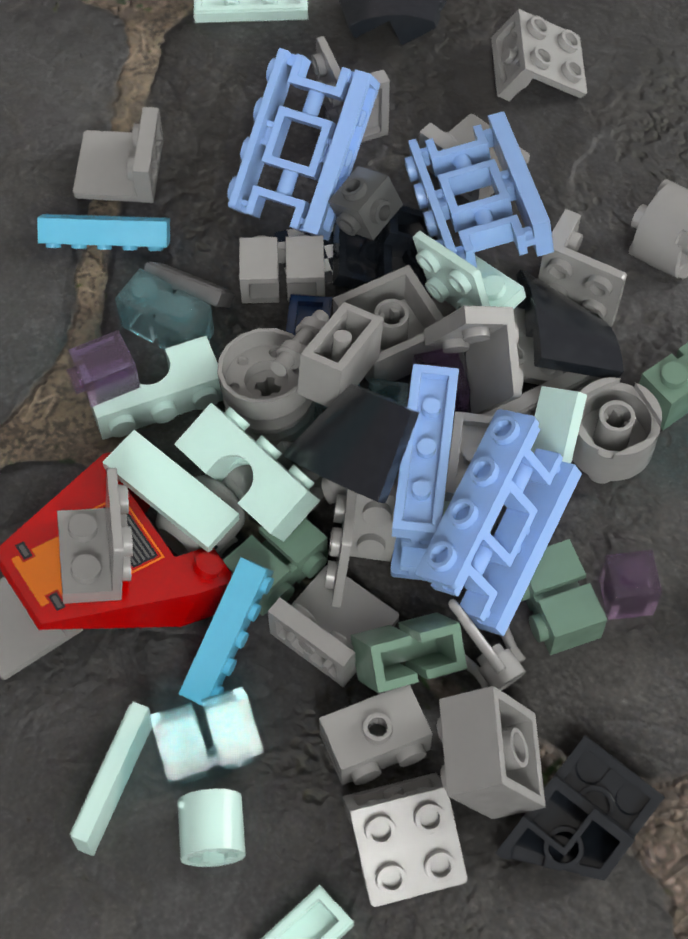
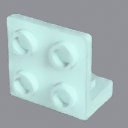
(460, 282)

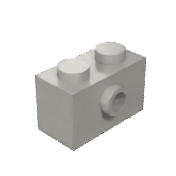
(376, 735)

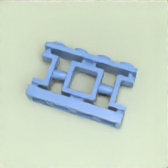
(333, 153)
(469, 168)
(423, 467)
(502, 565)

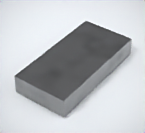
(192, 285)

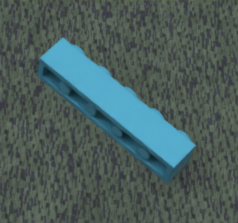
(103, 231)
(227, 631)

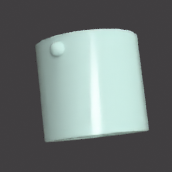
(211, 828)

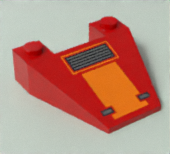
(161, 588)

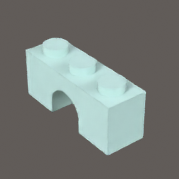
(187, 386)
(277, 496)

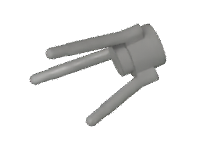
(498, 666)

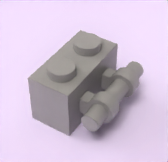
(331, 352)

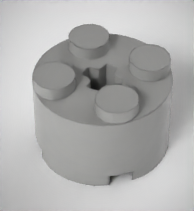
(663, 230)
(616, 430)

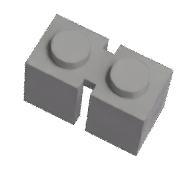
(260, 267)

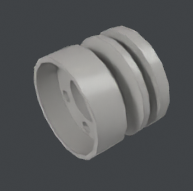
(259, 394)

